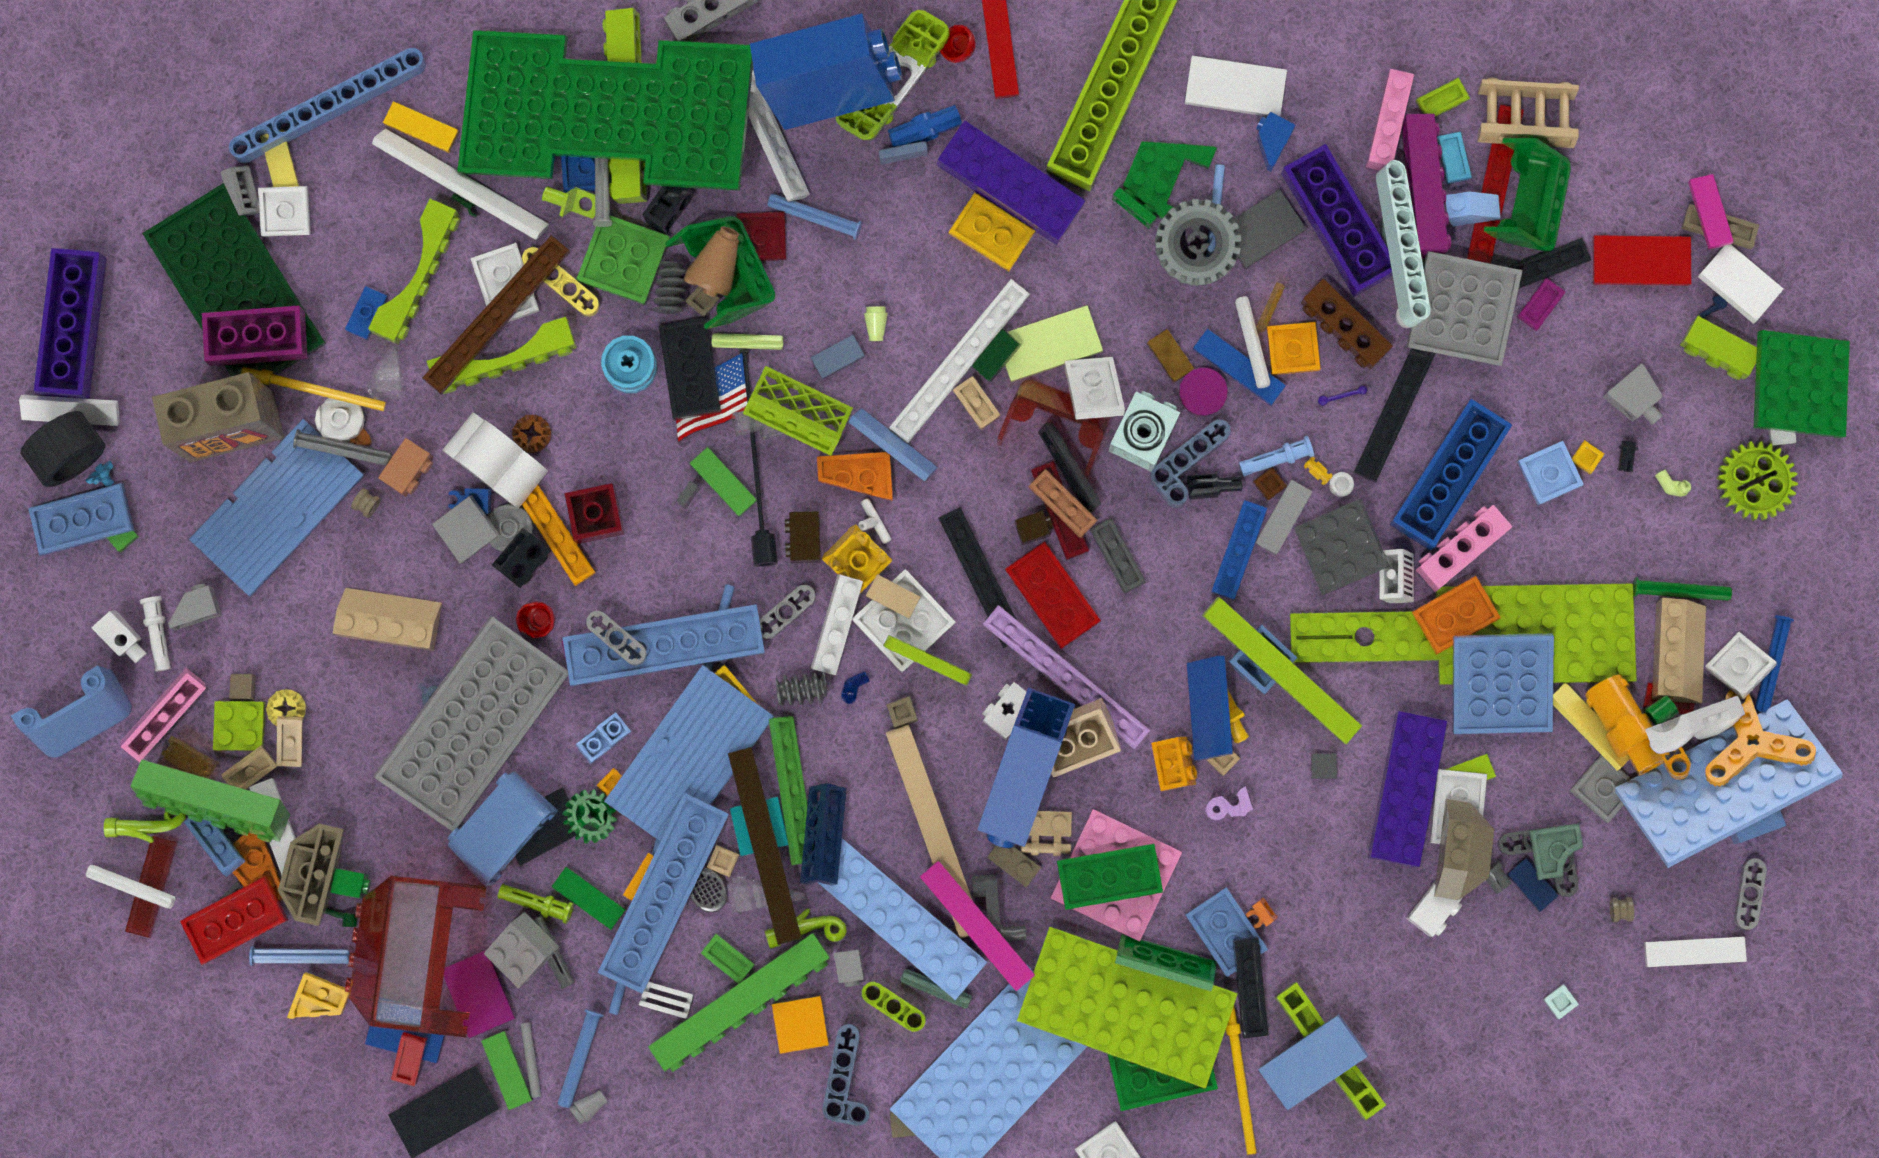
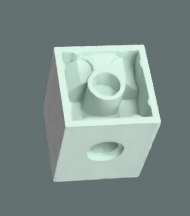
(1147, 416)

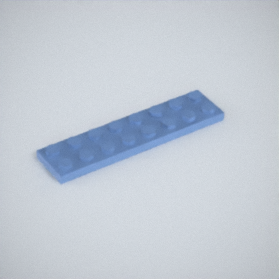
(668, 645)
(663, 893)

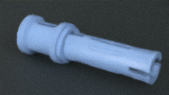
(1287, 453)

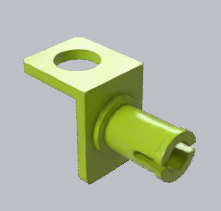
(569, 201)

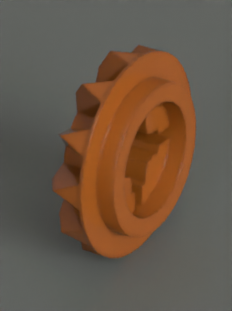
(538, 442)

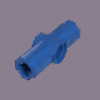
(925, 127)

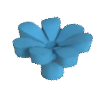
(101, 475)

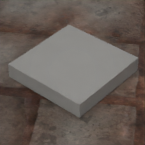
(466, 529)
(1598, 787)

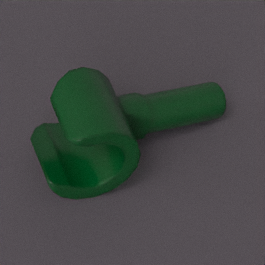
(466, 204)
(348, 919)

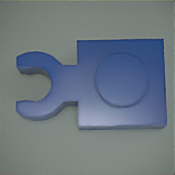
(481, 496)

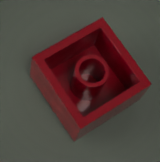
(594, 513)

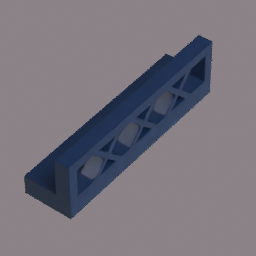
(826, 833)

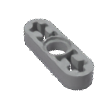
(803, 604)
(607, 621)
(1745, 874)

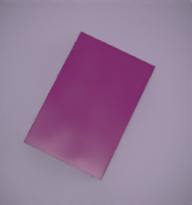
(480, 992)

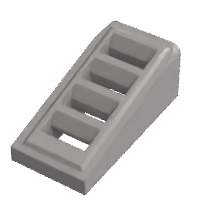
(236, 177)

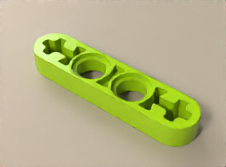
(927, 660)

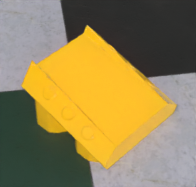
(857, 557)

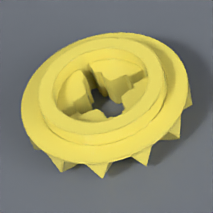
(277, 700)

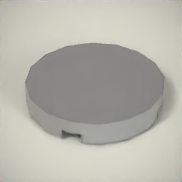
(502, 521)

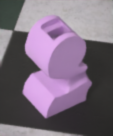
(1219, 806)

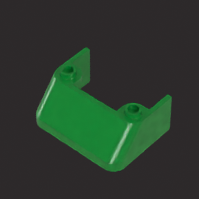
(1538, 197)
(750, 285)

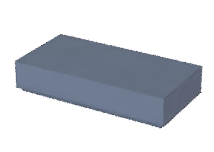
(903, 152)
(837, 357)

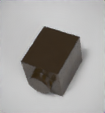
(1033, 527)

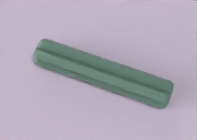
(927, 985)

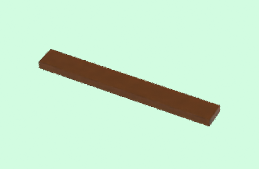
(496, 315)

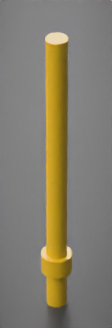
(267, 378)
(1233, 1030)

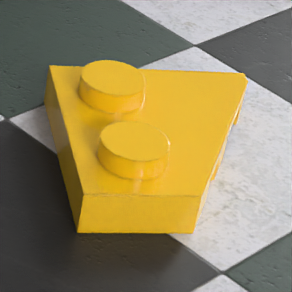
(318, 998)

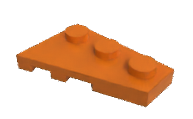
(858, 472)
(257, 862)

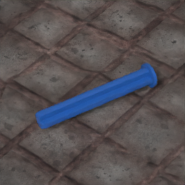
(1775, 652)

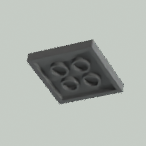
(1341, 547)

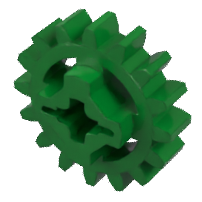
(586, 804)

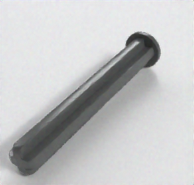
(341, 448)

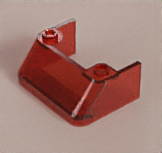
(1059, 403)

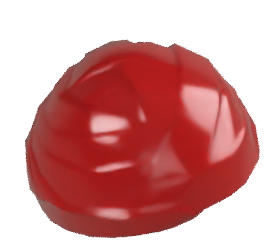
(960, 44)

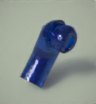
(851, 687)

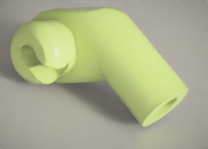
(1673, 487)

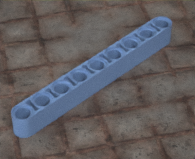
(315, 105)

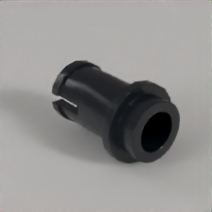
(1627, 456)

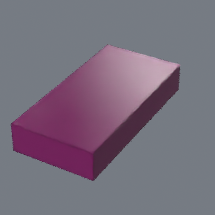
(1541, 304)

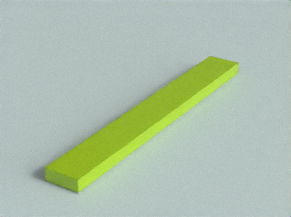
(1281, 670)

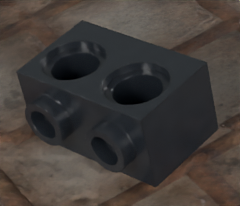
(667, 207)
(516, 554)

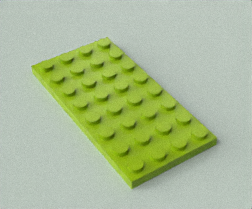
(1124, 1010)

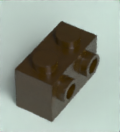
(804, 537)

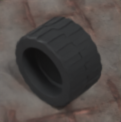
(62, 448)

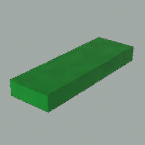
(588, 898)

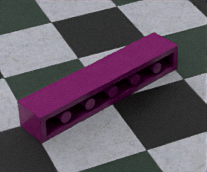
(1425, 182)

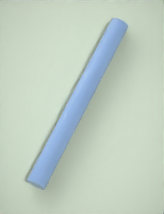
(1216, 198)

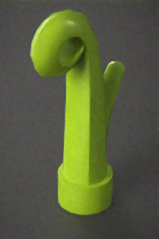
(139, 829)
(812, 924)

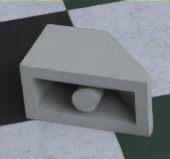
(195, 607)
(849, 967)

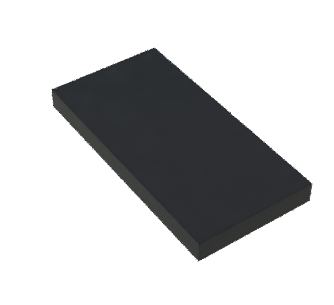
(689, 369)
(443, 1111)

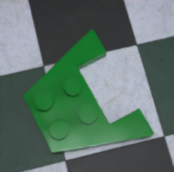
(1157, 169)

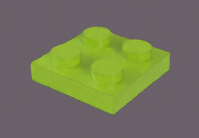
(238, 725)

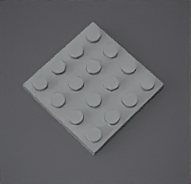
(1469, 308)

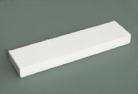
(48, 408)
(1695, 951)

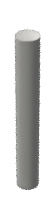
(530, 1060)

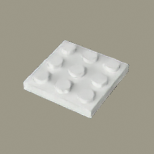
(922, 630)

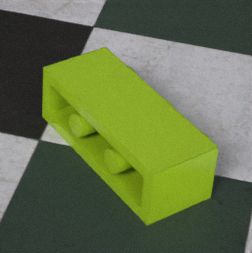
(1719, 348)

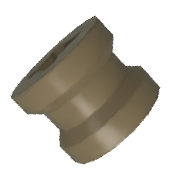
(365, 503)
(1621, 909)

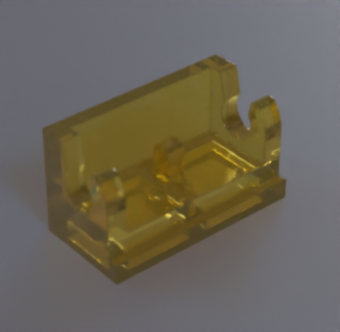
(189, 758)

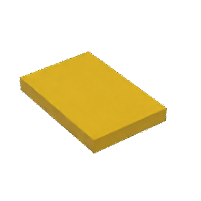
(991, 232)

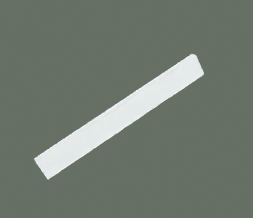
(460, 184)
(959, 361)

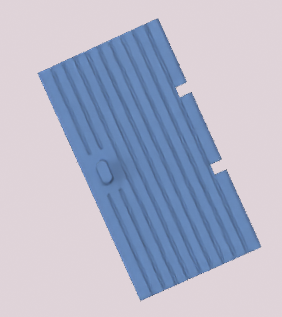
(275, 510)
(688, 752)

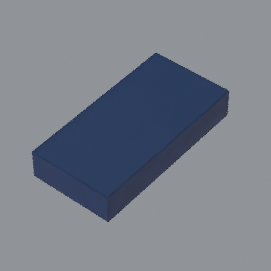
(1536, 891)

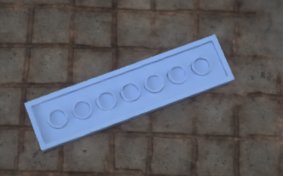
(904, 923)

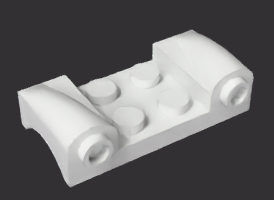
(1698, 723)

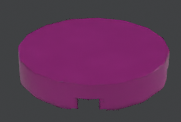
(1203, 392)

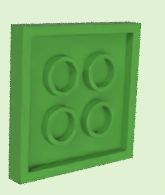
(623, 260)

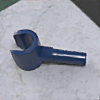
(1719, 304)

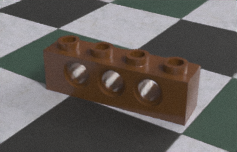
(1324, 294)

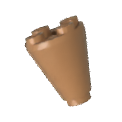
(715, 264)

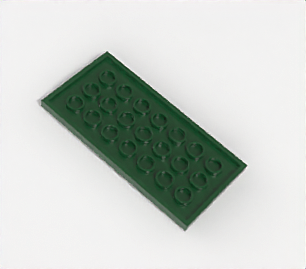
(223, 266)

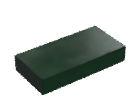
(996, 355)

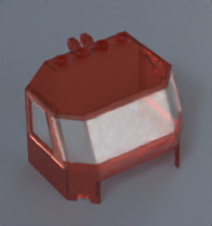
(405, 952)

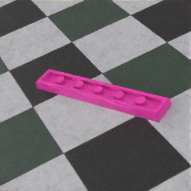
(977, 926)

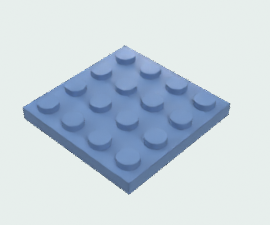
(1503, 683)

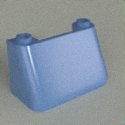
(81, 720)
(500, 827)

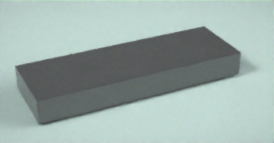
(1117, 555)

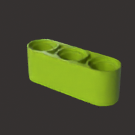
(881, 1005)

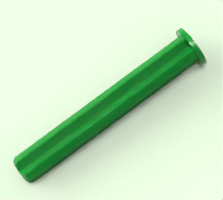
(1681, 590)

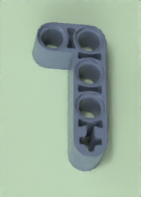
(1192, 458)
(846, 1073)

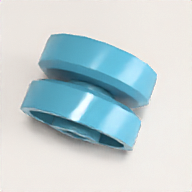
(626, 350)

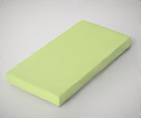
(1053, 342)

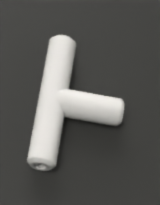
(873, 521)

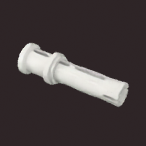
(154, 622)

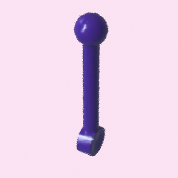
(1323, 399)

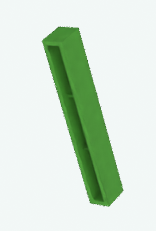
(739, 1002)

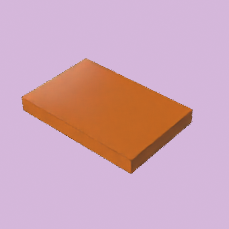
(1455, 613)

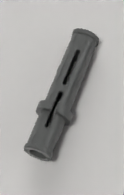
(566, 978)

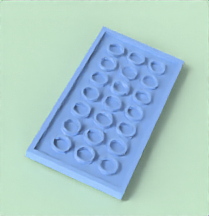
(1694, 815)
(984, 1080)

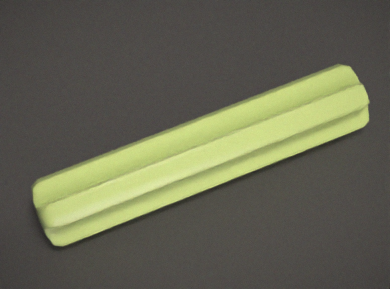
(747, 341)

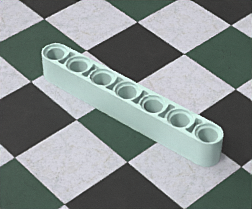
(1398, 253)

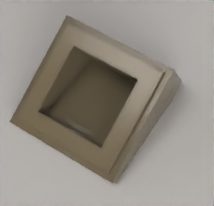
(242, 686)

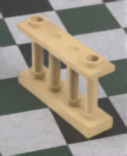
(1552, 136)

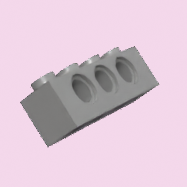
(706, 19)

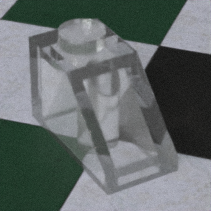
(387, 377)

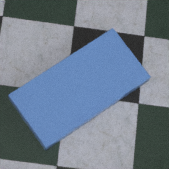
(81, 519)
(1313, 1062)

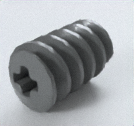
(670, 288)
(801, 689)

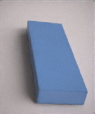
(216, 845)

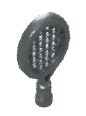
(722, 899)

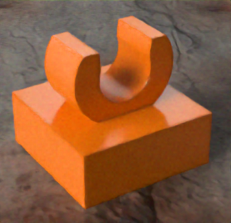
(1263, 911)

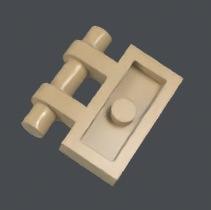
(1049, 824)

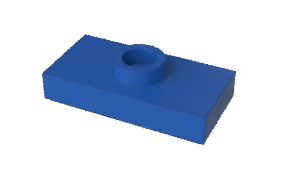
(364, 312)

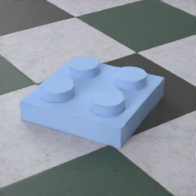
(1550, 473)

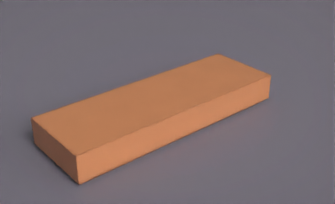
(1062, 503)

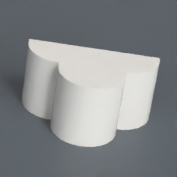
(495, 460)

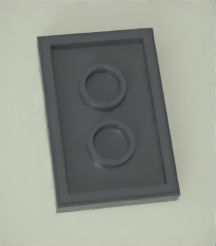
(1267, 228)

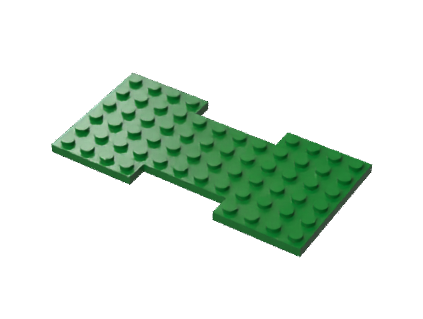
(674, 114)

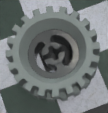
(1193, 215)

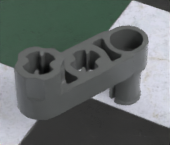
(987, 887)

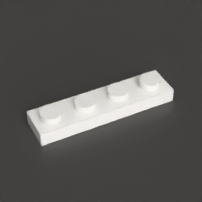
(836, 624)

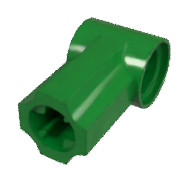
(1662, 711)

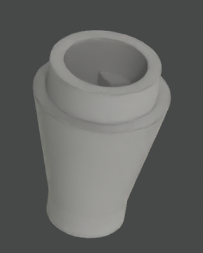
(587, 1107)

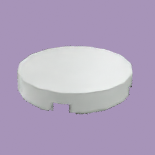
(339, 420)

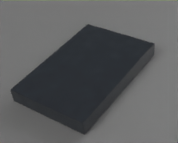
(551, 834)

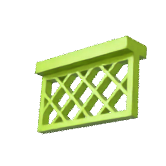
(791, 421)

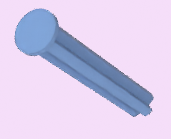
(815, 215)
(325, 956)
(579, 1058)

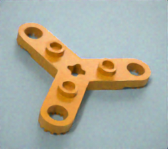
(1769, 746)

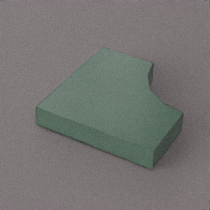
(1553, 847)

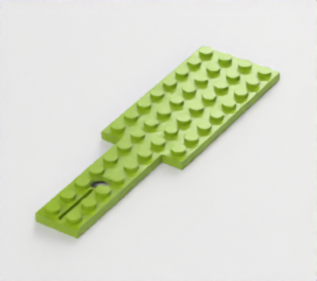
(1588, 623)

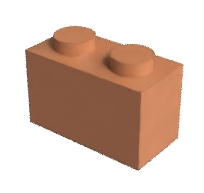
(406, 467)

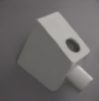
(1636, 396)

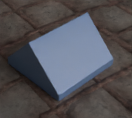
(1250, 671)

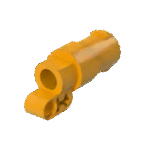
(1627, 727)

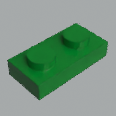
(1127, 201)

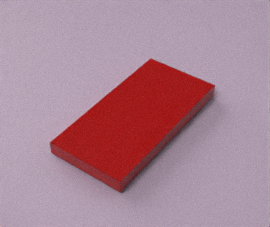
(1641, 260)
(1052, 595)
(234, 920)

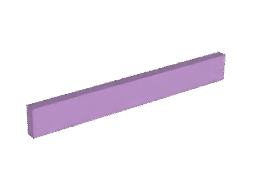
(1062, 673)

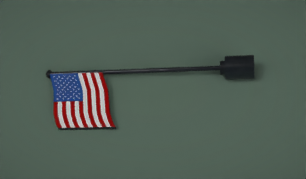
(734, 395)

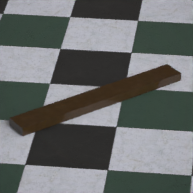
(764, 846)

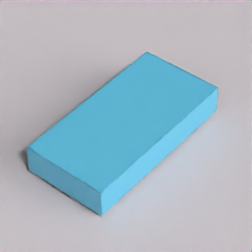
(1454, 158)

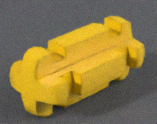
(1318, 470)

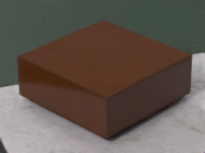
(1269, 484)

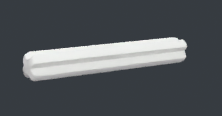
(1252, 342)
(130, 886)

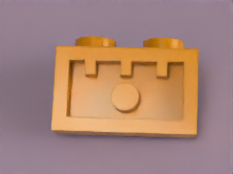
(1174, 763)

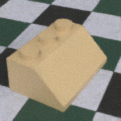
(1087, 738)

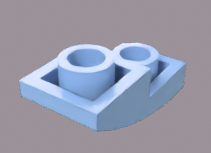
(603, 738)

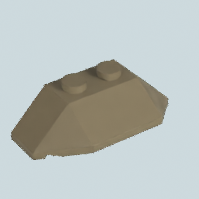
(1463, 850)
(310, 872)

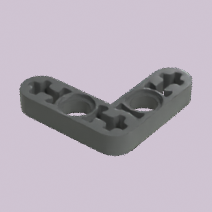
(1517, 850)

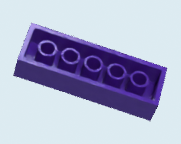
(1010, 182)
(1339, 220)
(70, 323)
(1407, 789)

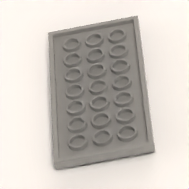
(471, 724)

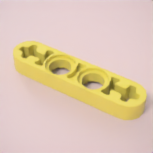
(564, 279)

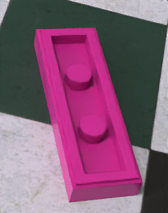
(1710, 211)

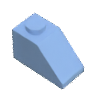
(1472, 208)

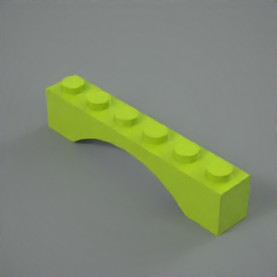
(393, 317)
(551, 339)
(1351, 1082)

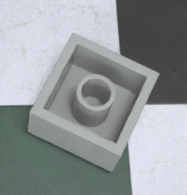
(521, 950)

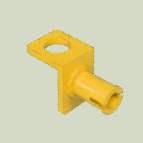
(1237, 729)

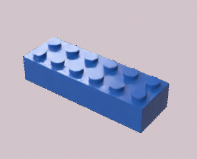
(1450, 474)

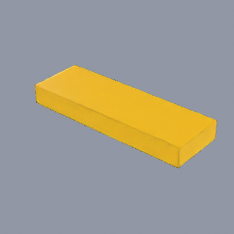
(421, 127)

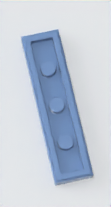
(893, 444)

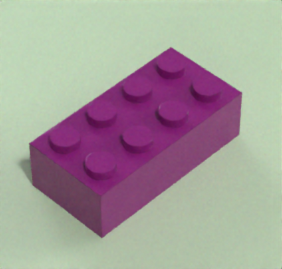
(254, 336)

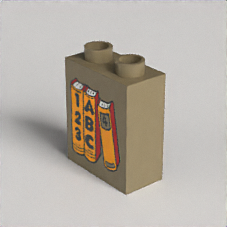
(218, 417)

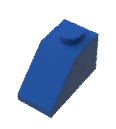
(1273, 137)

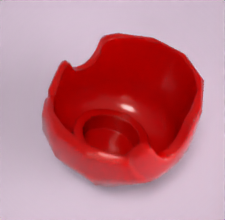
(535, 619)

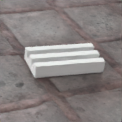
(646, 993)

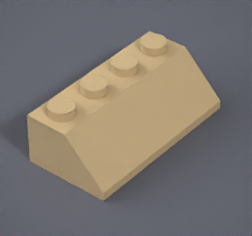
(387, 619)
(1679, 650)

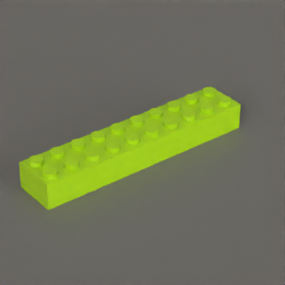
(1109, 90)

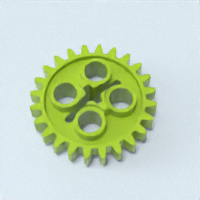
(1766, 500)

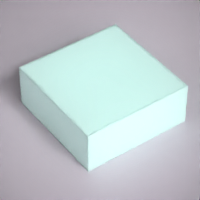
(1560, 1001)

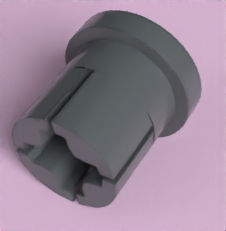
(1498, 878)

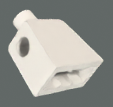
(110, 630)

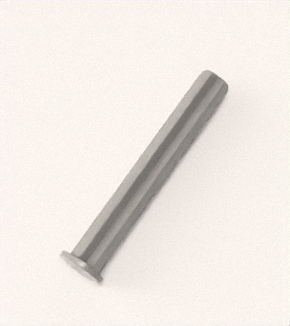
(602, 204)

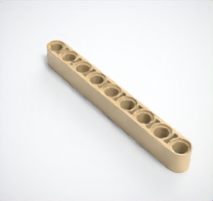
(925, 806)

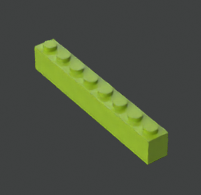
(624, 45)

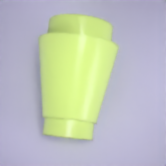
(876, 322)

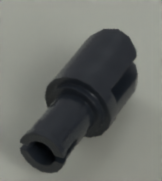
(1211, 485)

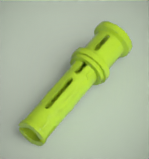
(547, 906)

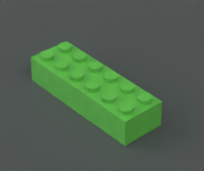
(210, 801)

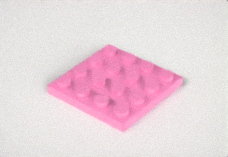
(1106, 835)

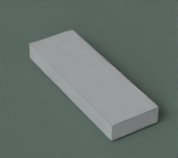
(1283, 517)

